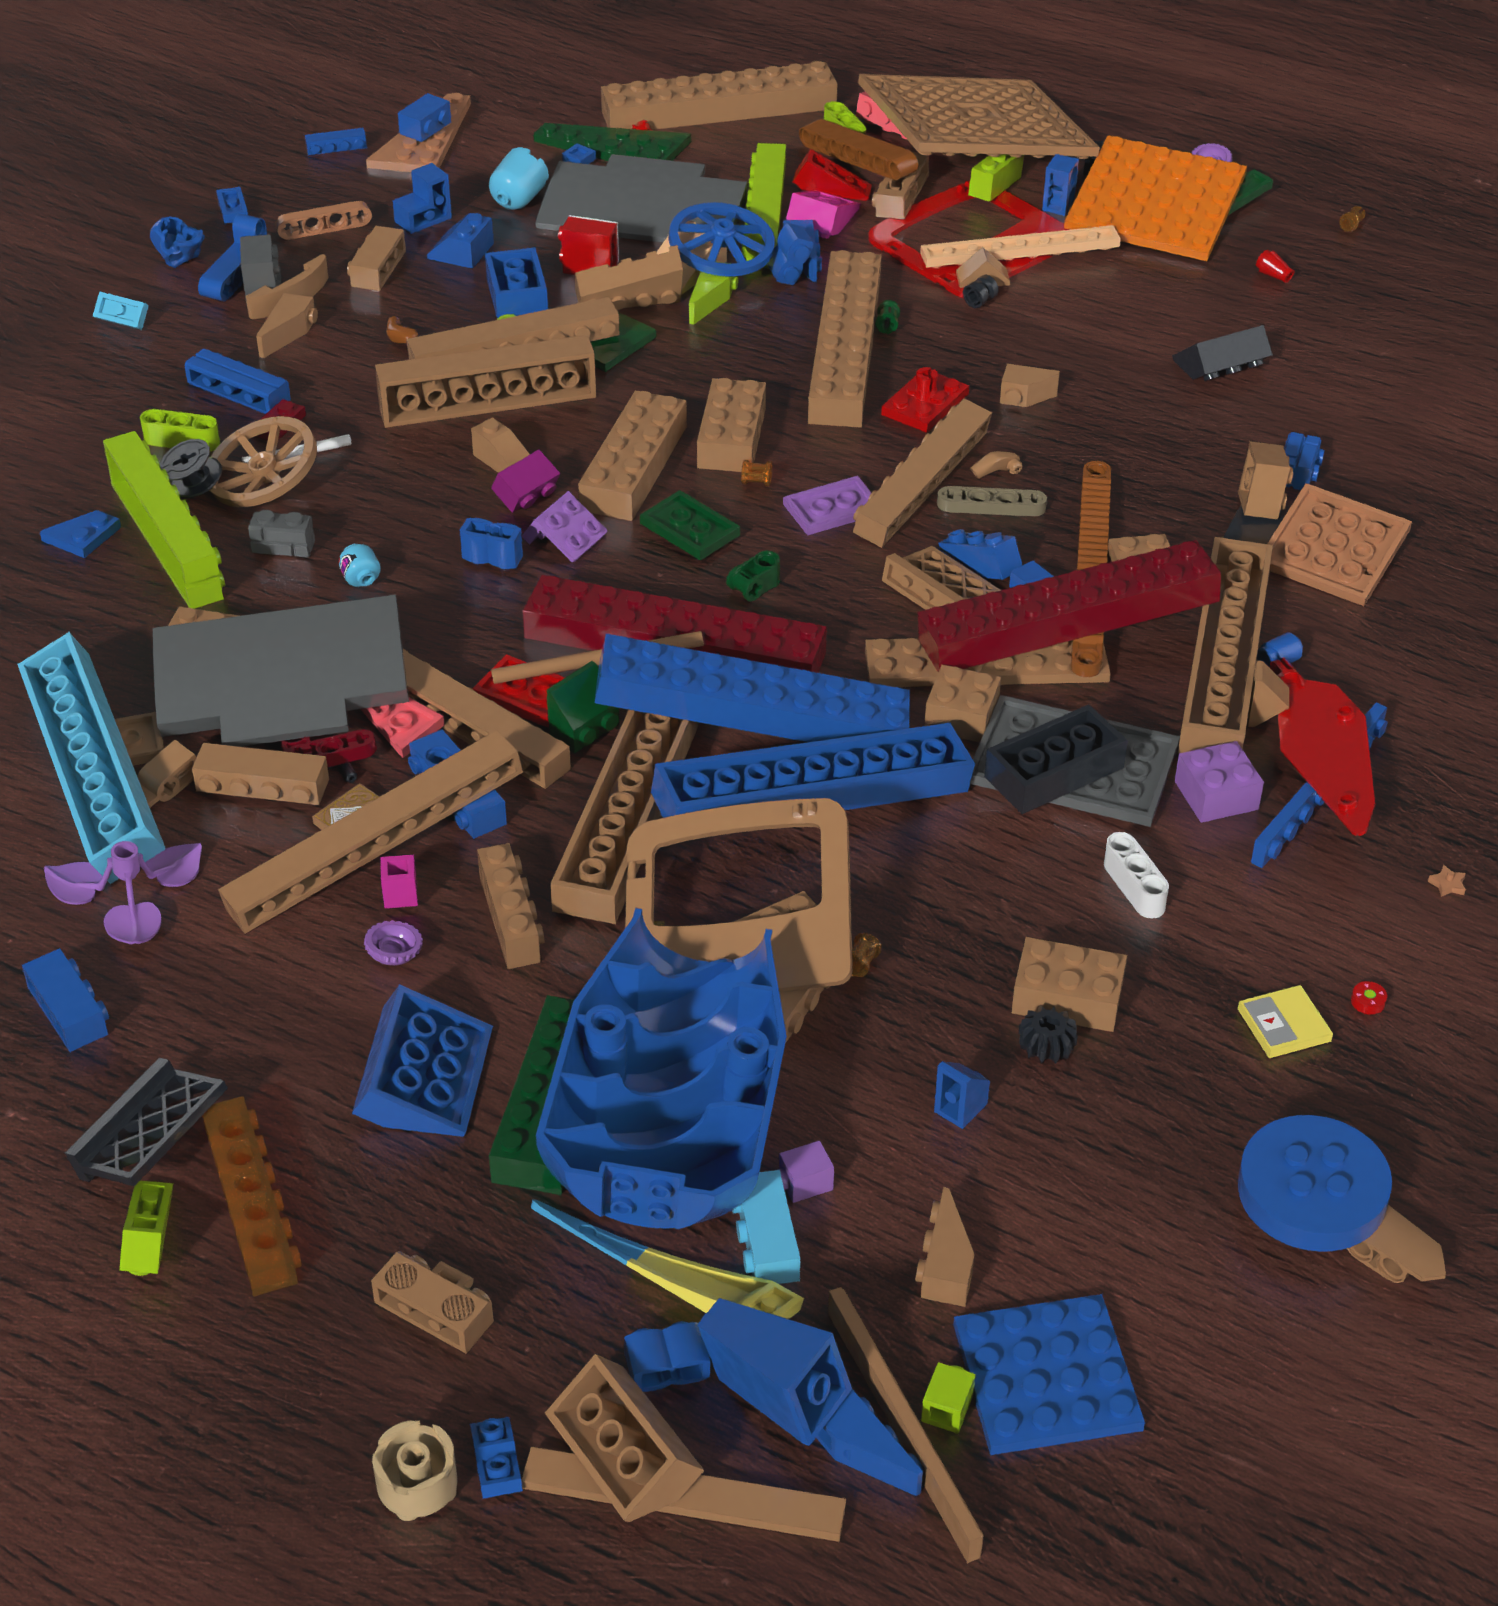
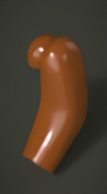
(399, 333)

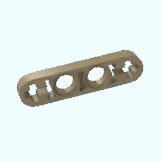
(960, 500)

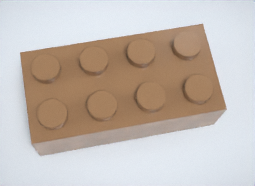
(731, 424)

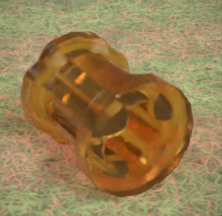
(756, 472)
(862, 954)

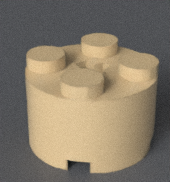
(415, 1469)

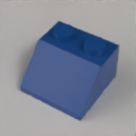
(465, 241)

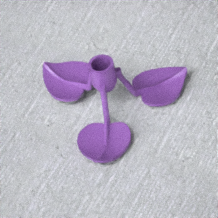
(130, 924)

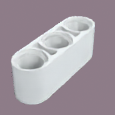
(1136, 875)

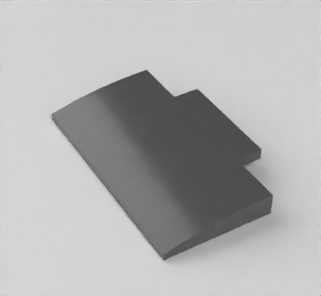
(635, 193)
(279, 671)

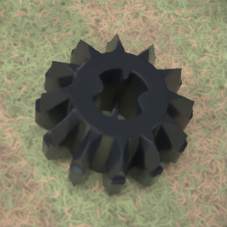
(1048, 1034)

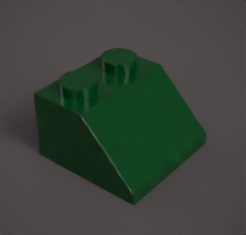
(572, 709)

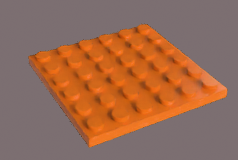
(1157, 197)

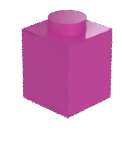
(399, 881)

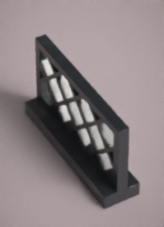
(133, 1114)

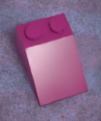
(827, 211)

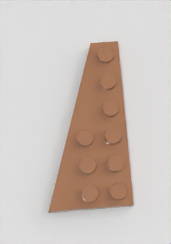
(409, 154)

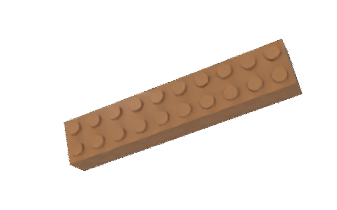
(719, 96)
(845, 340)
(1227, 648)
(595, 863)

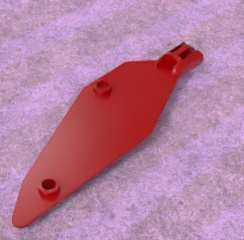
(1328, 745)

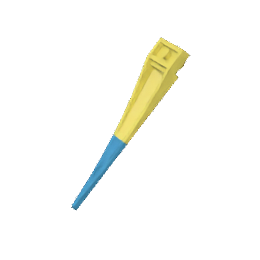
(687, 1279)

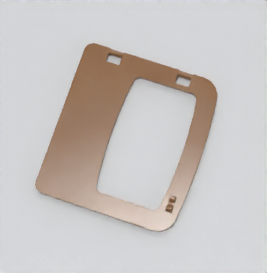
(808, 945)

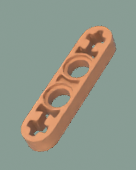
(323, 215)

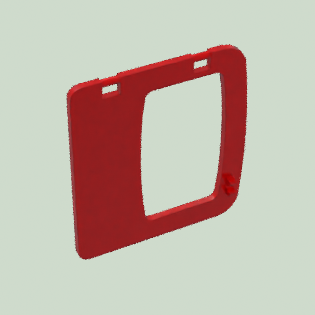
(1032, 222)

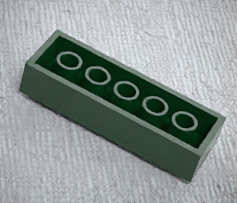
(514, 1152)

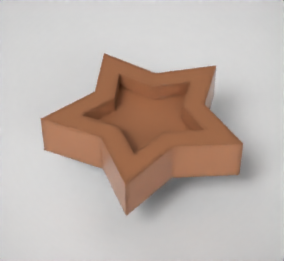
(1448, 881)

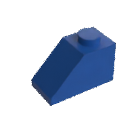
(959, 1093)

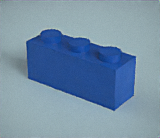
(66, 999)

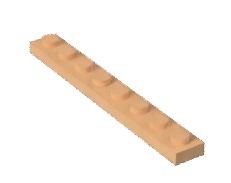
(1022, 245)

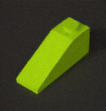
(709, 294)
(145, 1228)

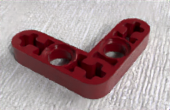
(348, 746)

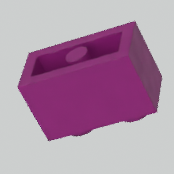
(526, 481)

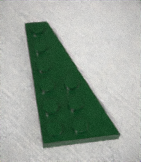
(614, 140)

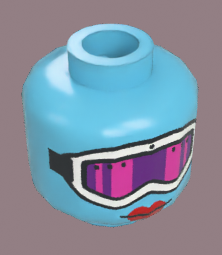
(359, 565)

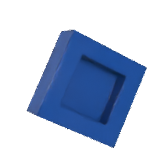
(579, 154)

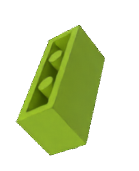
(994, 176)

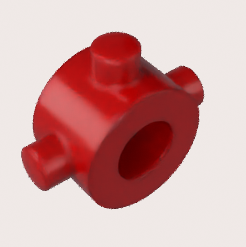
(642, 125)

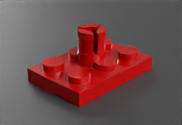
(925, 399)

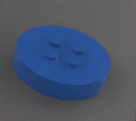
(1314, 1183)

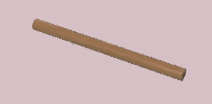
(578, 660)

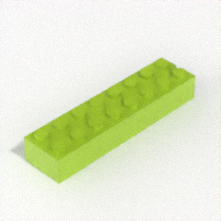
(164, 520)

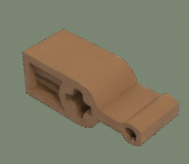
(167, 773)

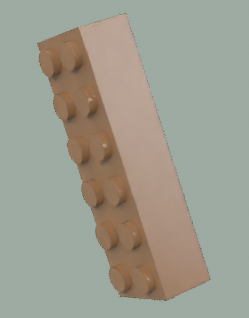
(633, 455)

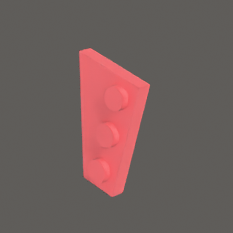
(404, 723)

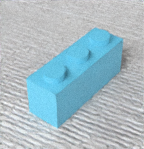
(768, 1232)

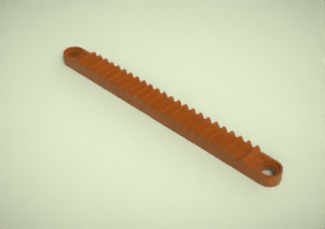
(1092, 552)

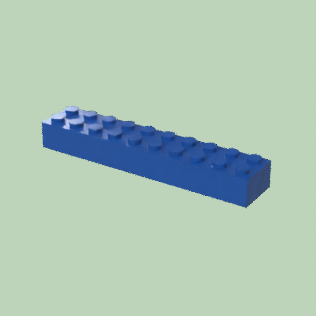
(744, 693)
(847, 769)

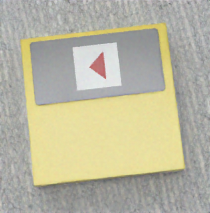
(1285, 1021)

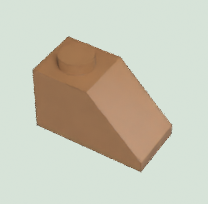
(1028, 385)

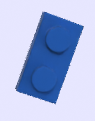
(231, 203)

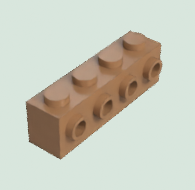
(260, 773)
(509, 905)

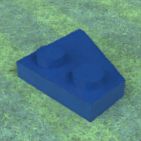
(82, 533)

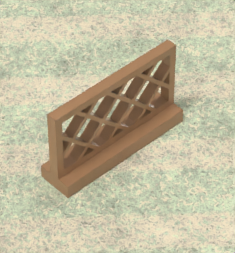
(923, 585)

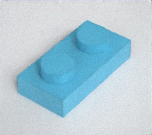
(120, 310)

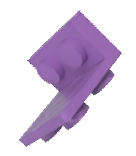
(567, 527)

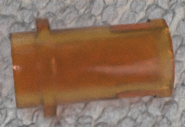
(1350, 220)

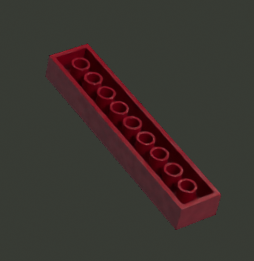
(1069, 606)
(584, 612)

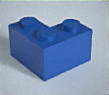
(428, 202)

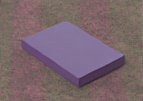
(827, 505)

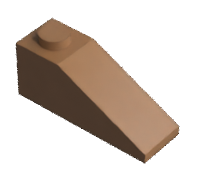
(287, 322)
(496, 445)

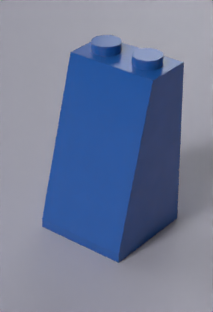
(777, 1366)

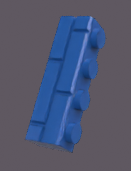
(236, 381)

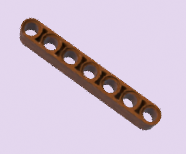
(858, 149)

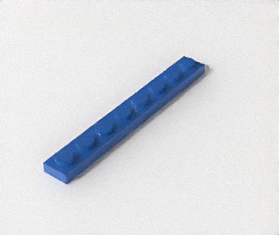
(1302, 805)

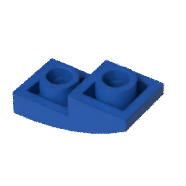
(496, 1457)

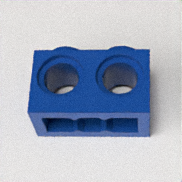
(1060, 184)

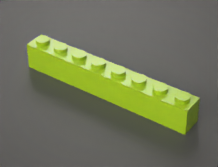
(766, 190)

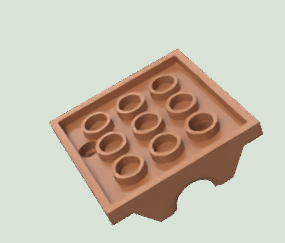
(1335, 543)

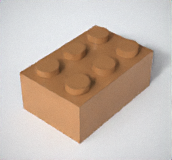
(1072, 979)

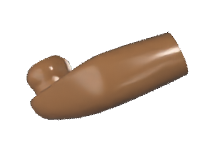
(997, 461)

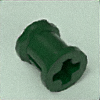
(884, 315)

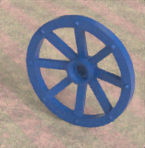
(723, 234)

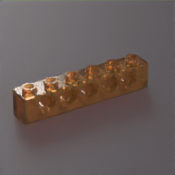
(249, 1196)

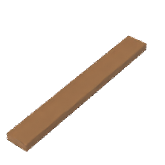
(905, 1425)
(706, 1498)

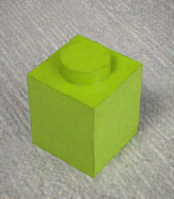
(948, 1397)

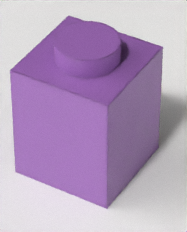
(806, 1171)

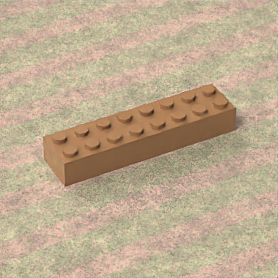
(486, 381)

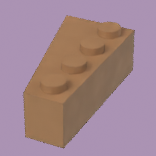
(634, 282)

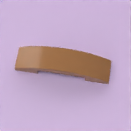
(308, 283)

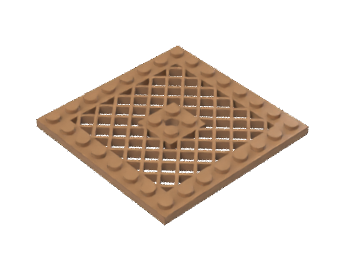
(977, 116)

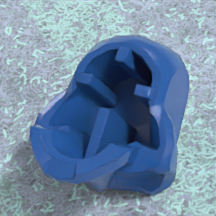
(176, 240)

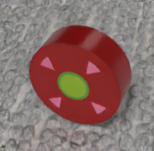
(1369, 997)

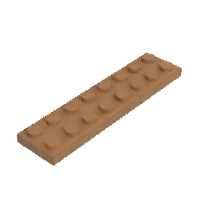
(908, 665)

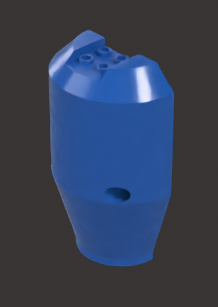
(665, 1083)

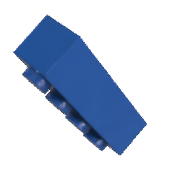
(335, 141)

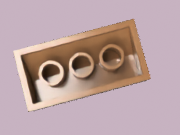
(623, 1440)

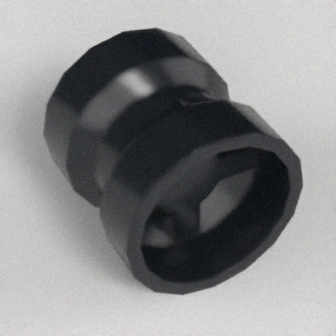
(980, 291)

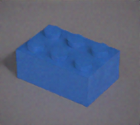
(516, 282)

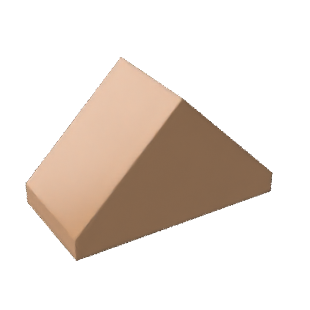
(980, 264)
(1268, 695)

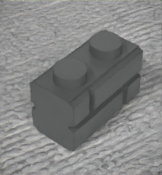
(281, 533)

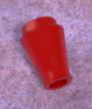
(1274, 266)

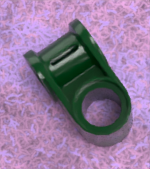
(757, 575)

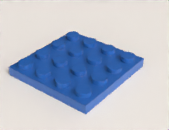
(1048, 1374)

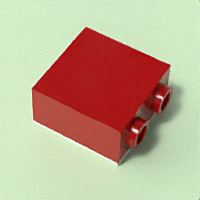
(588, 244)

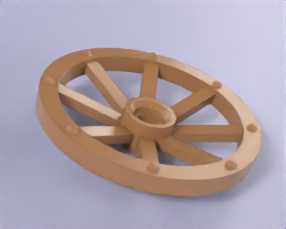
(265, 465)

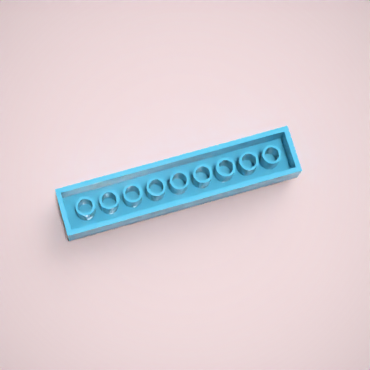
(88, 753)

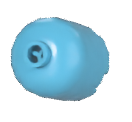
(518, 179)

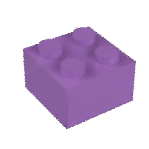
(1218, 781)

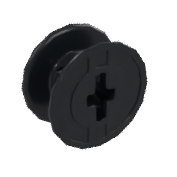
(191, 468)

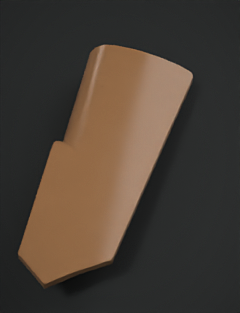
(1401, 1250)

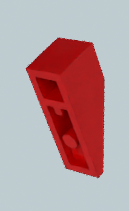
(828, 177)

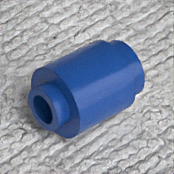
(1284, 646)

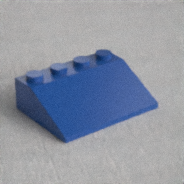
(422, 1066)

